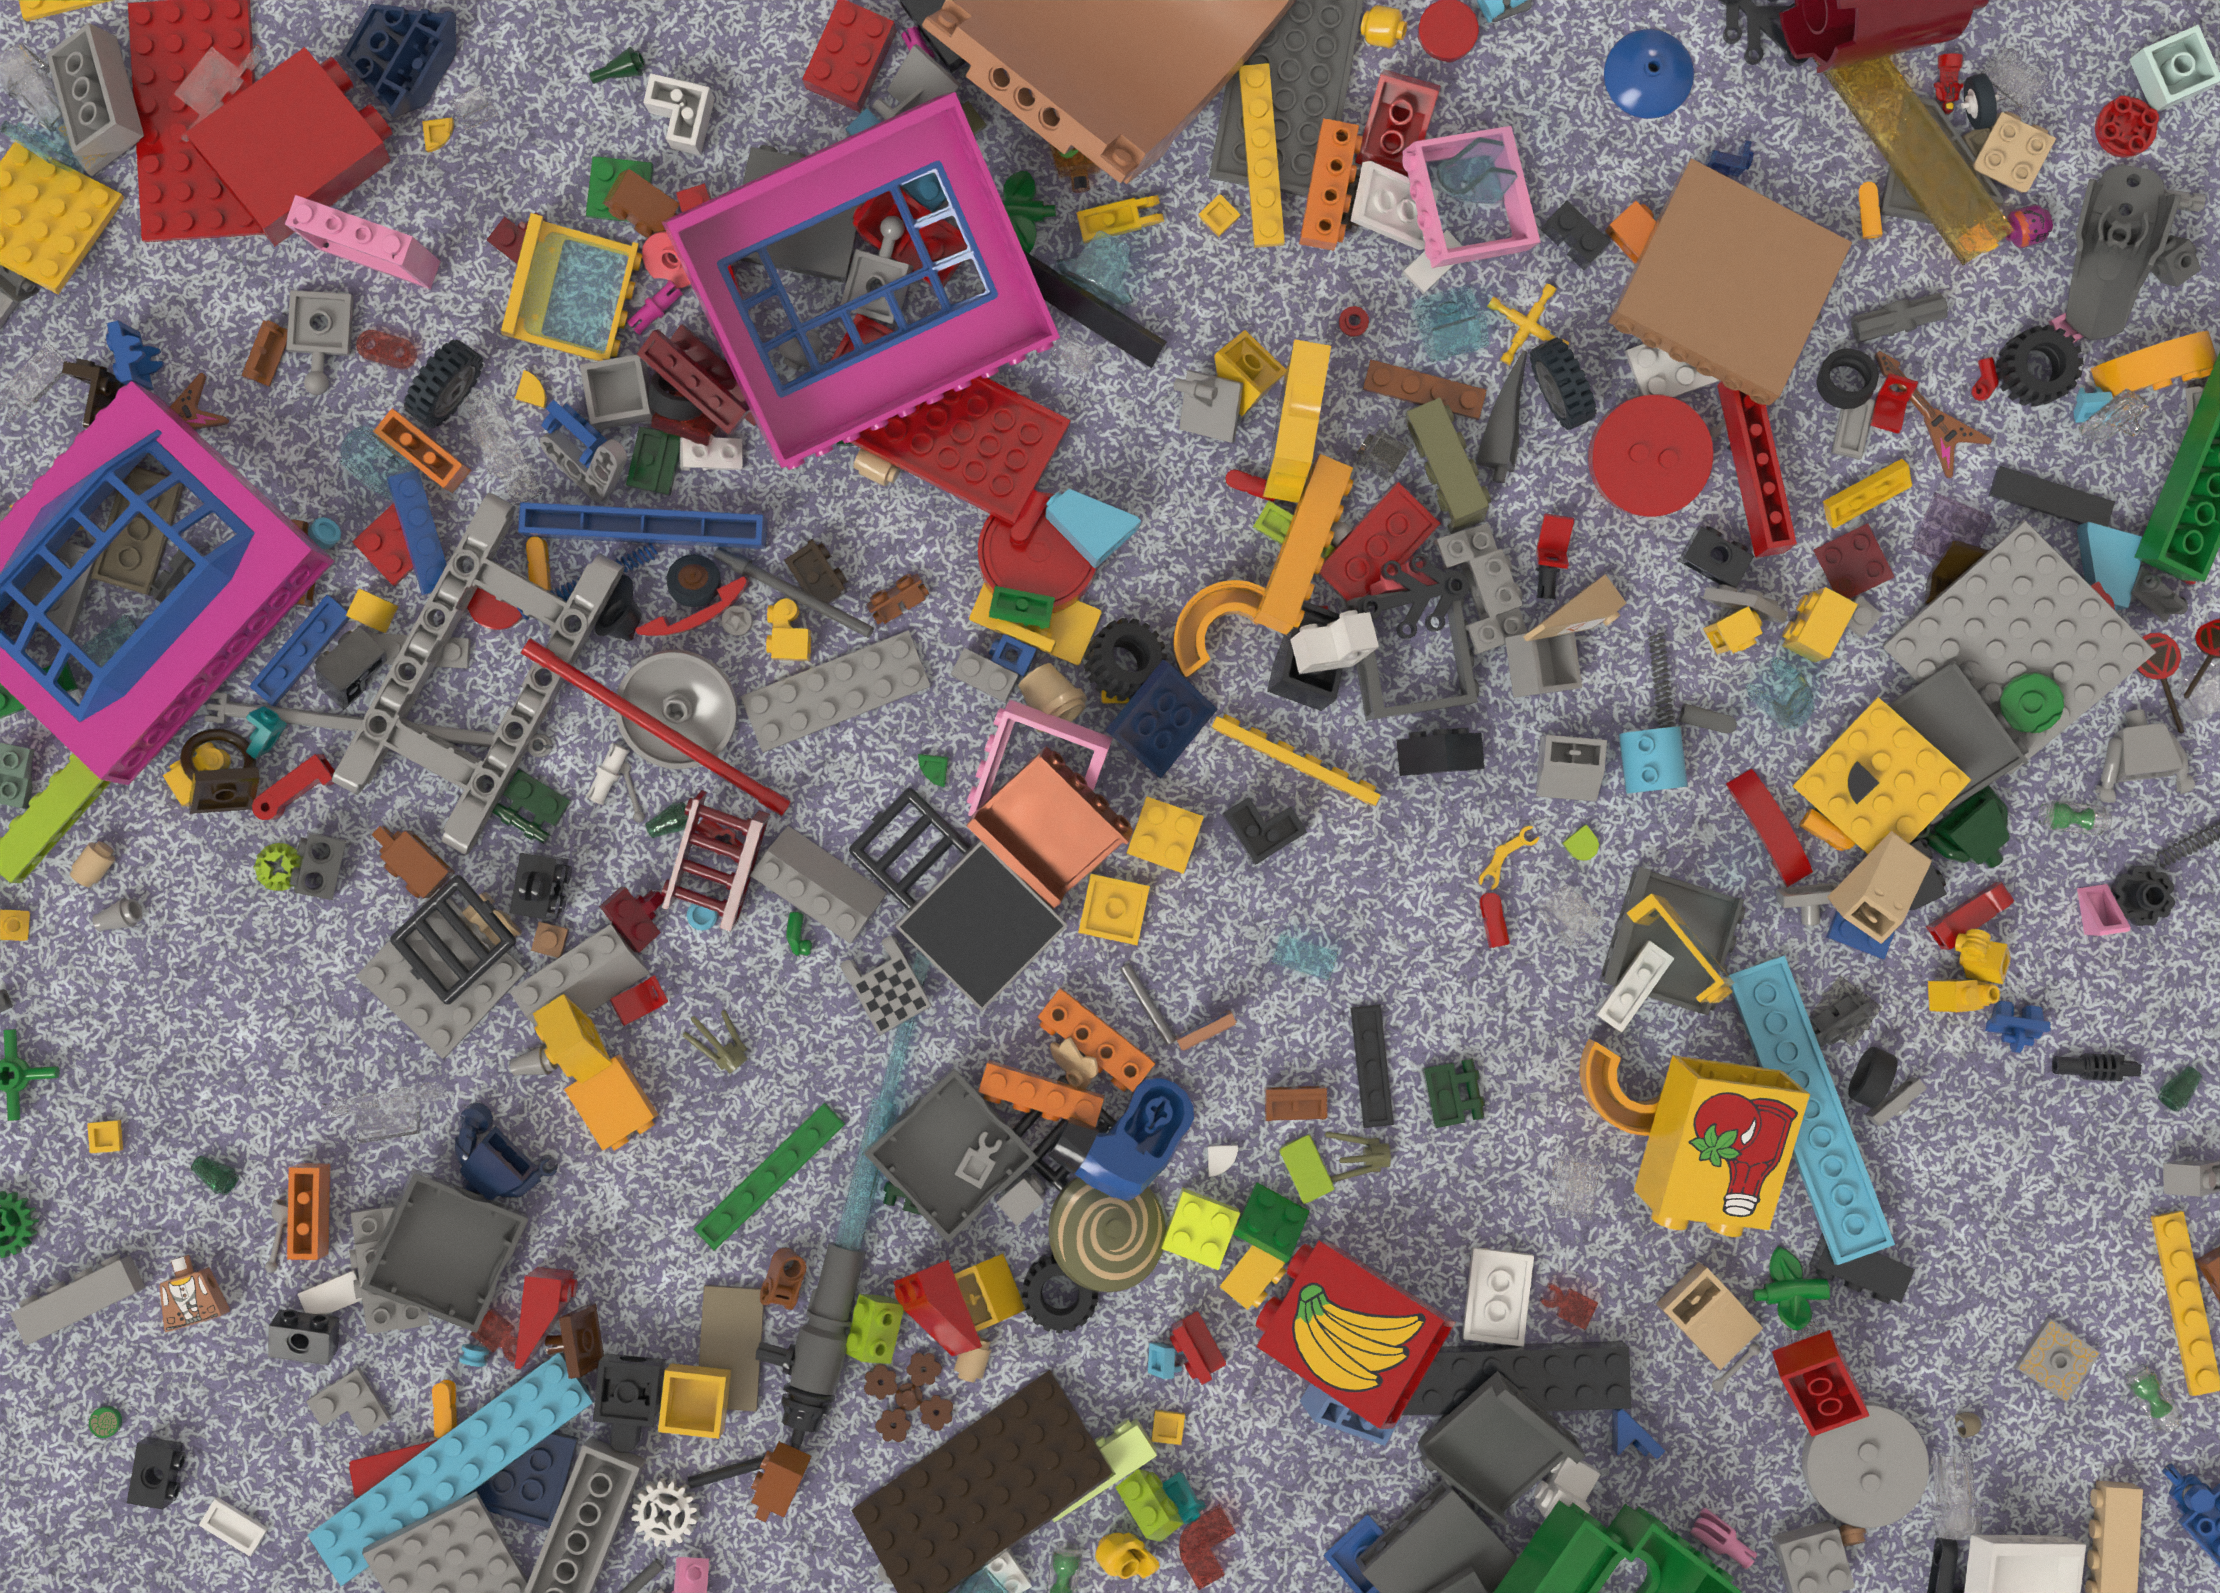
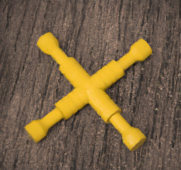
(1527, 324)

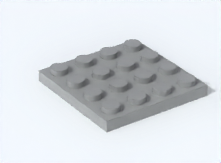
(418, 1006)
(447, 1553)

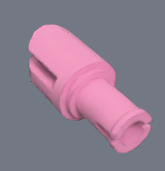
(1721, 1538)

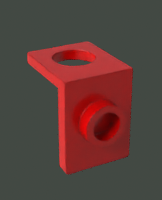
(1891, 405)
(1554, 540)
(639, 1001)

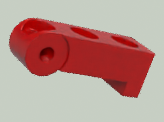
(292, 786)
(1970, 915)

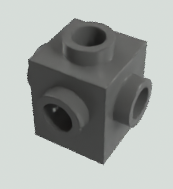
(2176, 262)

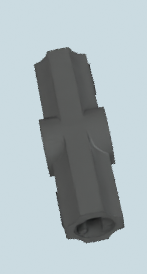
(1899, 317)

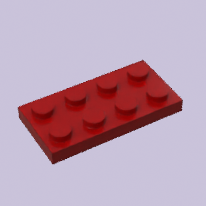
(1386, 533)

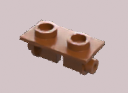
(266, 353)
(887, 602)

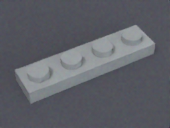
(455, 654)

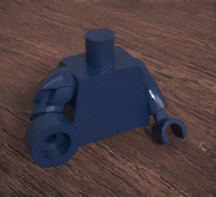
(496, 1163)

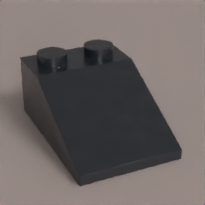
(1313, 688)

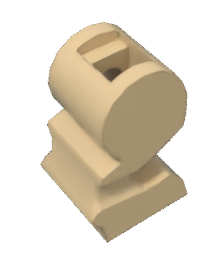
(474, 917)

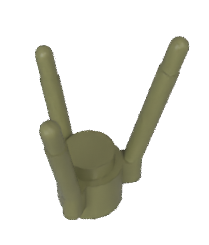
(729, 1056)
(1375, 1155)

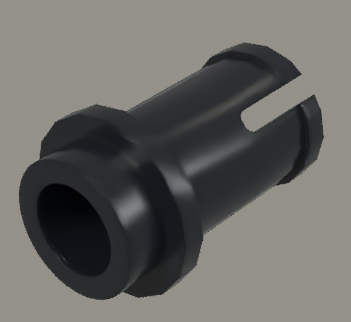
(1546, 582)

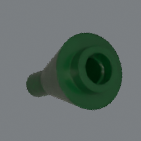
(626, 64)

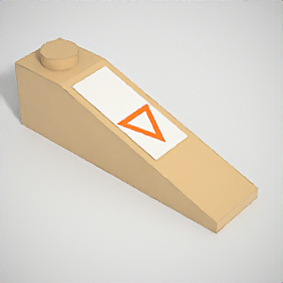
(1583, 612)

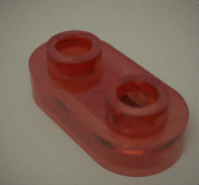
(385, 349)

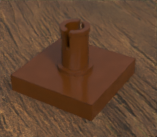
(578, 1340)

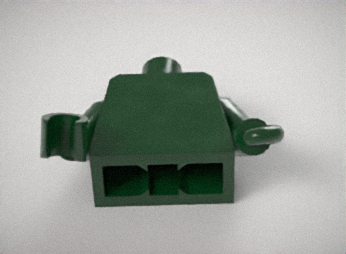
(1972, 830)

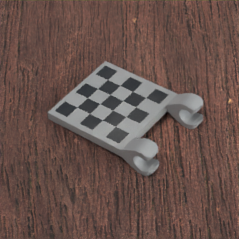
(890, 991)

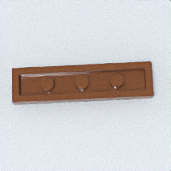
(1423, 388)

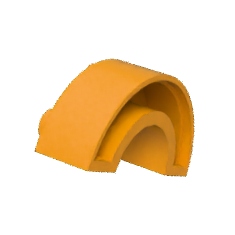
(2158, 365)
(1201, 611)
(1604, 1094)

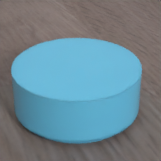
(324, 533)
(701, 918)

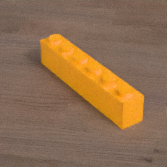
(1303, 545)

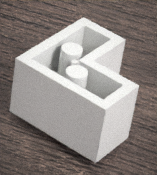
(686, 105)
(1335, 645)
(1566, 1483)

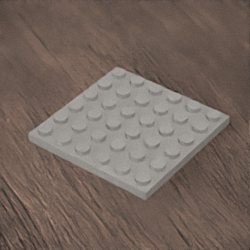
(2022, 615)

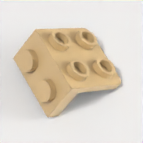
(2014, 152)

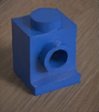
(1024, 659)

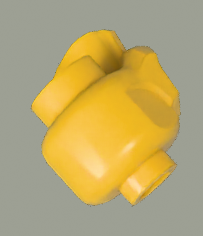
(1125, 1556)

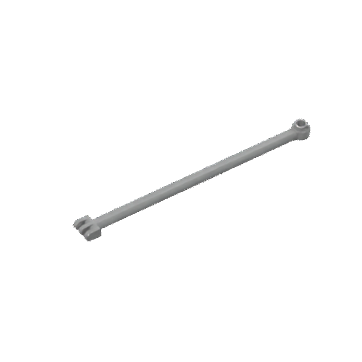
(352, 723)

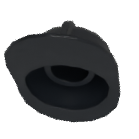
(621, 613)

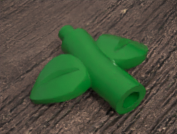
(1023, 210)
(1791, 1290)

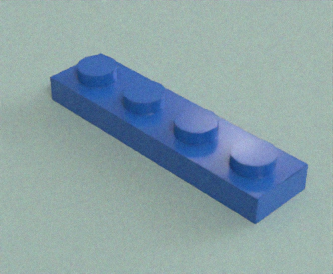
(418, 528)
(300, 650)

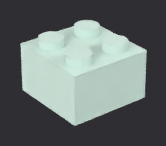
(2175, 69)

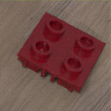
(1854, 562)

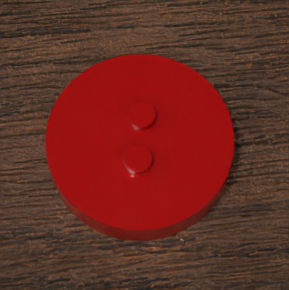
(1650, 455)
(1042, 565)

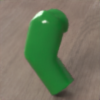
(794, 937)

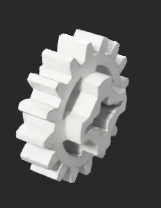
(659, 1501)

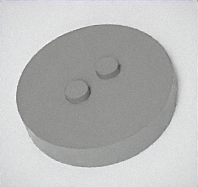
(1868, 1468)

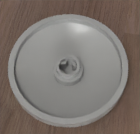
(683, 694)

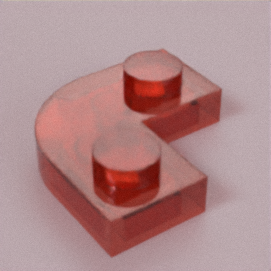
(1197, 1542)

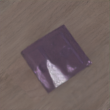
(1955, 517)

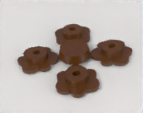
(908, 1397)

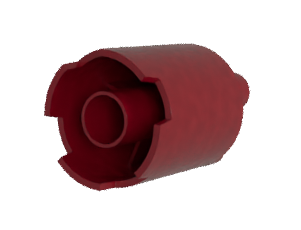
(1864, 30)

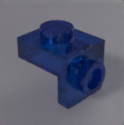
(1731, 164)

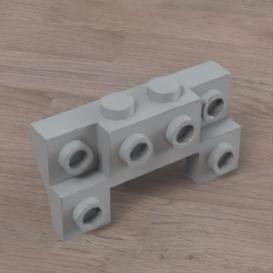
(1490, 585)
(379, 1312)

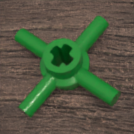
(22, 1073)

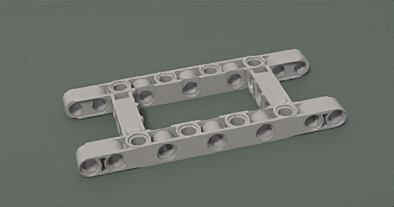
(426, 645)

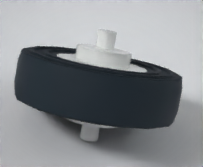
(1980, 101)

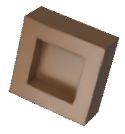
(550, 939)

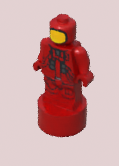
(1949, 88)

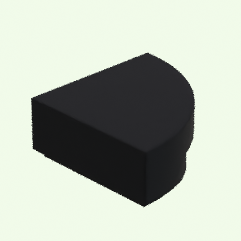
(1860, 782)

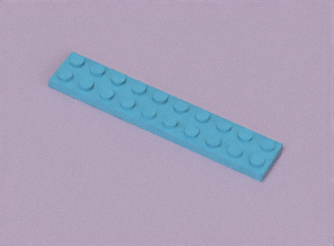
(1825, 1143)
(453, 1465)

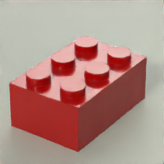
(849, 55)
(1820, 1383)

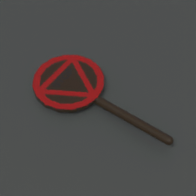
(2208, 641)
(2163, 665)

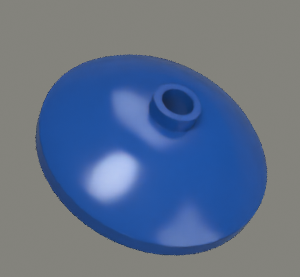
(1635, 86)

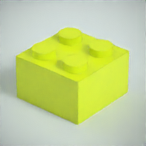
(1200, 1228)

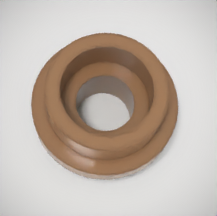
(1852, 1535)

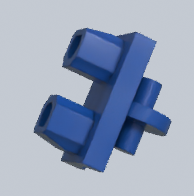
(2015, 1029)

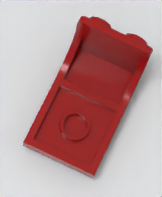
(939, 237)

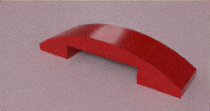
(729, 594)
(1771, 827)

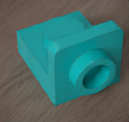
(267, 732)
(1183, 1496)

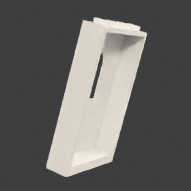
(2024, 1564)

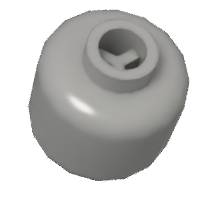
(793, 352)

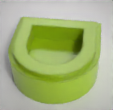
(1582, 844)

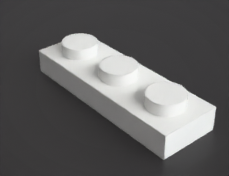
(1634, 986)

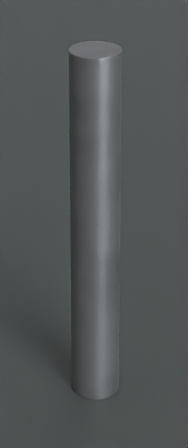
(1148, 1004)

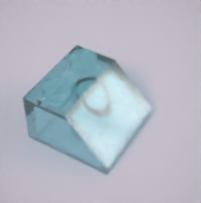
(1450, 323)

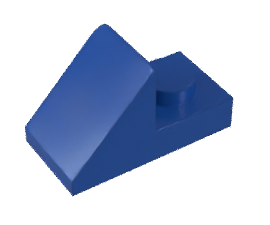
(1626, 1429)

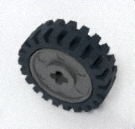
(443, 383)
(1563, 383)

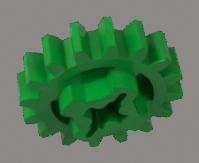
(17, 1222)

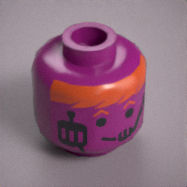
(2030, 225)

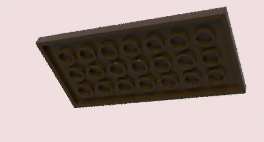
(983, 1490)

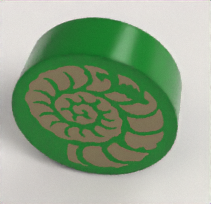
(105, 1422)

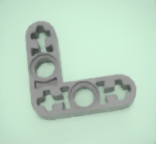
(604, 470)

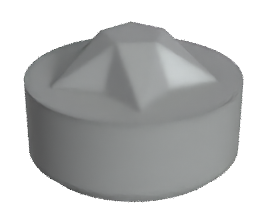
(737, 620)

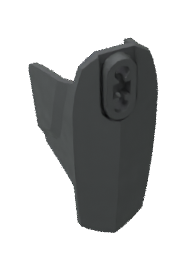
(2116, 249)

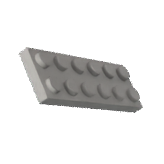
(835, 691)

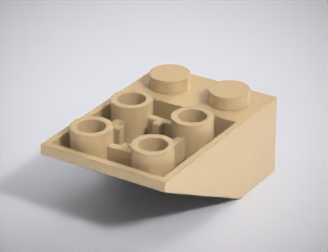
(1881, 887)
(1709, 1315)

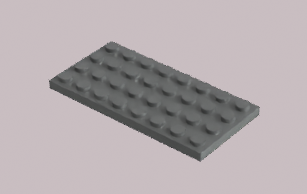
(1309, 77)

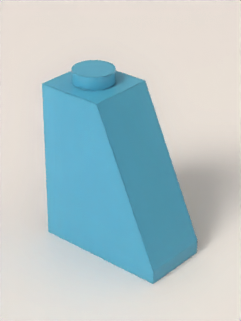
(1090, 524)
(2109, 559)

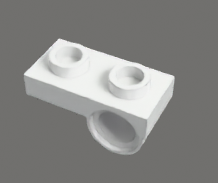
(719, 455)
(1009, 1573)

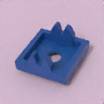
(131, 358)
(574, 422)

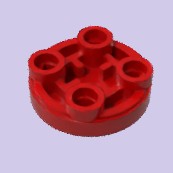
(1448, 30)
(2126, 126)
(492, 612)

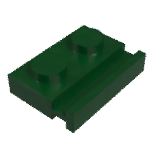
(654, 461)

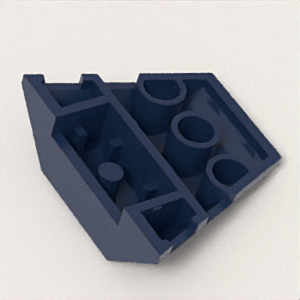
(402, 54)

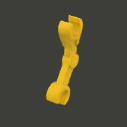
(1501, 853)

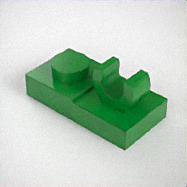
(1021, 607)

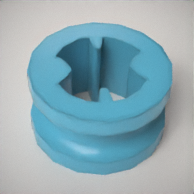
(473, 1355)

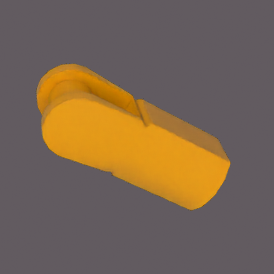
(1870, 211)
(538, 563)
(1825, 830)
(444, 1407)

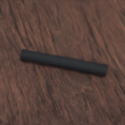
(725, 1472)

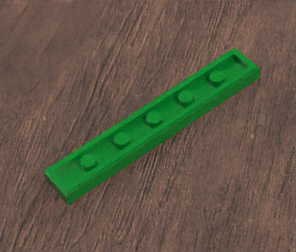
(769, 1176)

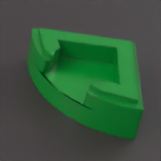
(934, 768)

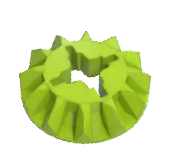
(274, 853)

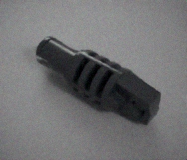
(2096, 1067)

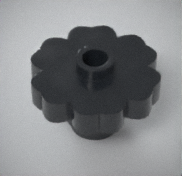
(2144, 895)

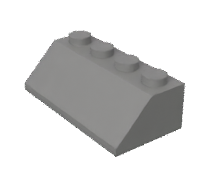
(94, 92)
(818, 884)
(585, 974)

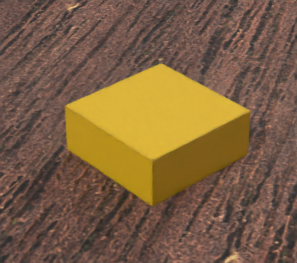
(1219, 215)
(105, 1136)
(1168, 1427)

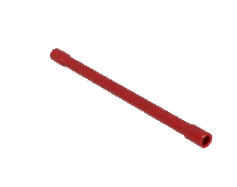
(547, 659)

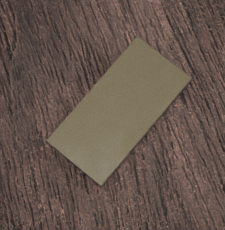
(138, 550)
(730, 1340)

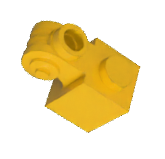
(786, 641)
(207, 758)
(1981, 957)
(1961, 995)

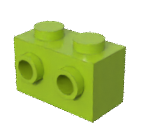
(874, 1328)
(1149, 1505)

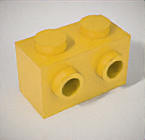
(1734, 631)
(1252, 1276)

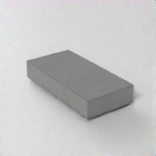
(1853, 431)

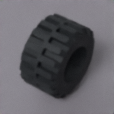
(2061, 355)
(1107, 672)
(1042, 1312)

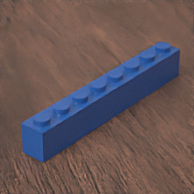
(643, 525)

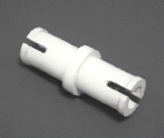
(607, 773)

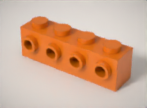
(1329, 184)
(1096, 1039)
(1039, 1093)

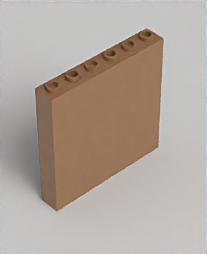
(1730, 283)

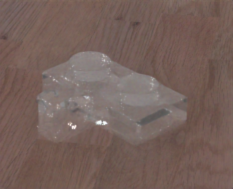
(2116, 415)

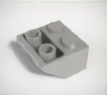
(1570, 767)

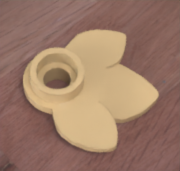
(1078, 1069)

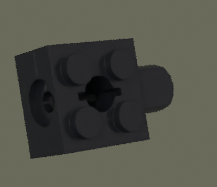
(540, 886)
(628, 1396)

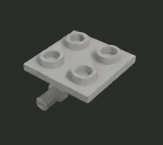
(916, 82)
(1209, 405)

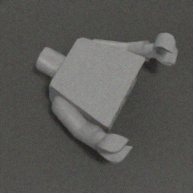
(2141, 754)

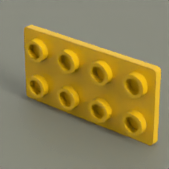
(1065, 638)

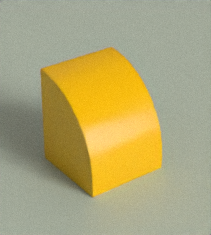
(372, 610)

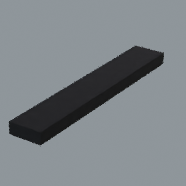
(1096, 314)

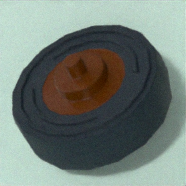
(693, 580)

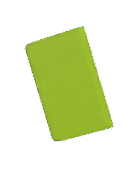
(1306, 1168)

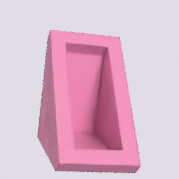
(2101, 911)

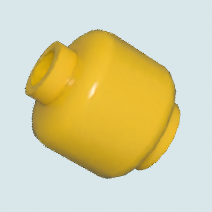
(1383, 26)

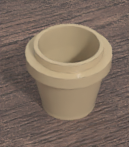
(1052, 693)

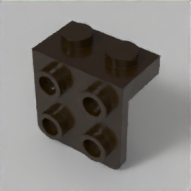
(102, 386)
(1951, 565)

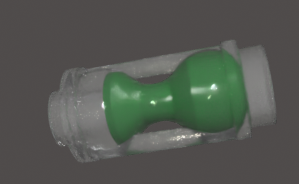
(2060, 815)
(2146, 1385)
(1065, 1562)

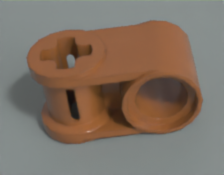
(783, 1285)

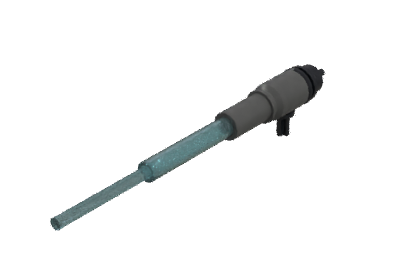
(821, 1343)

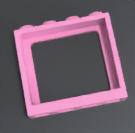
(1516, 198)
(363, 242)
(1037, 719)

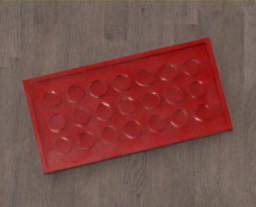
(176, 187)
(971, 443)

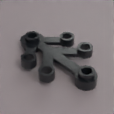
(1758, 18)
(1418, 594)

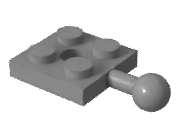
(869, 267)
(333, 340)

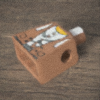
(190, 1296)

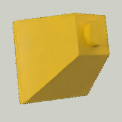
(1250, 364)

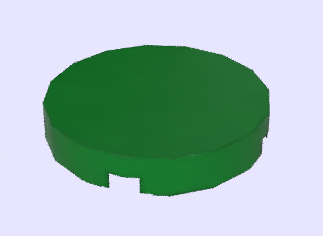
(2032, 702)

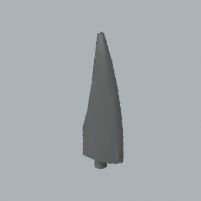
(1501, 436)

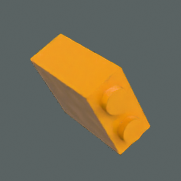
(612, 1105)

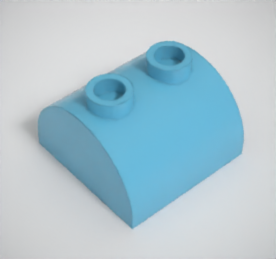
(1653, 759)

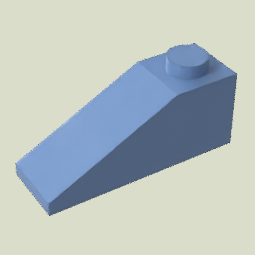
(1332, 1413)

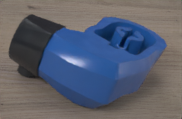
(1136, 1145)

